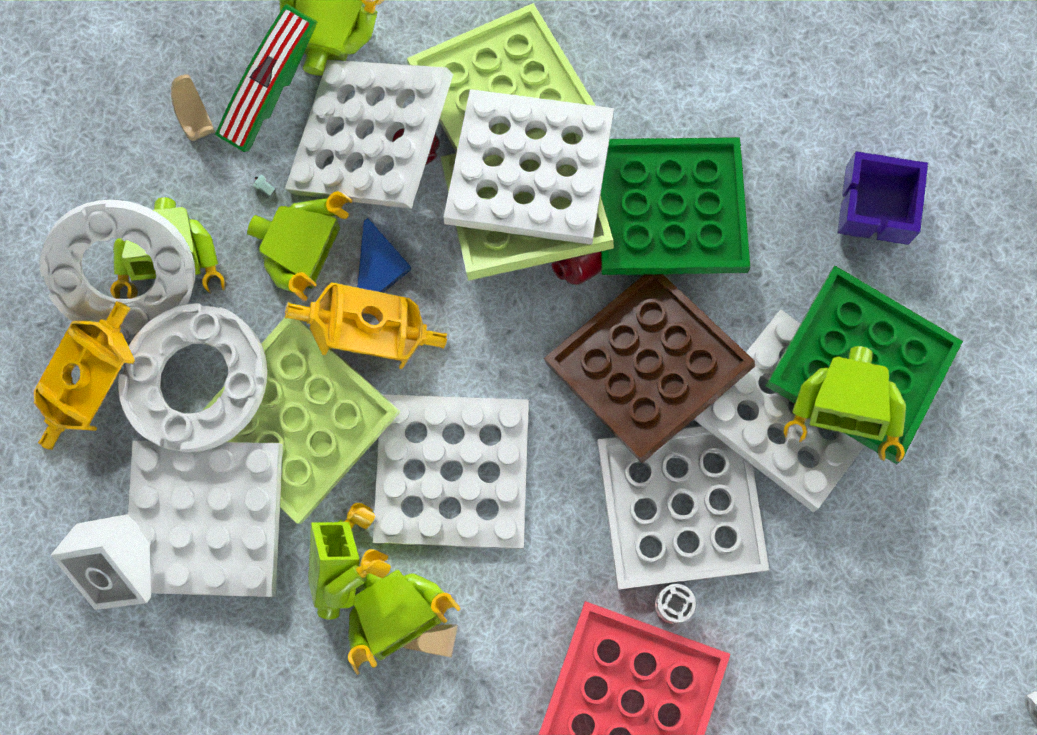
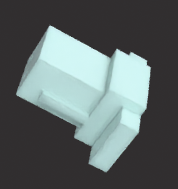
(264, 186)

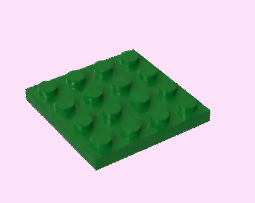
(675, 206)
(853, 315)

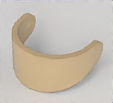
(190, 108)
(436, 641)

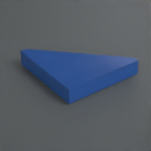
(379, 261)

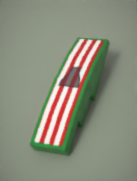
(265, 77)

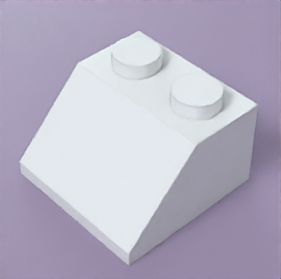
(107, 562)

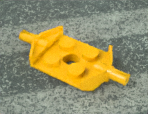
(339, 323)
(99, 353)

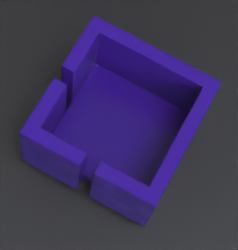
(883, 198)

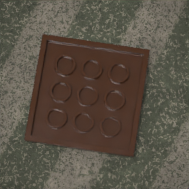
(649, 364)

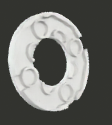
(105, 220)
(158, 342)

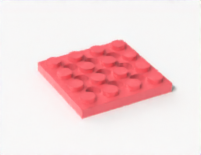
(633, 637)

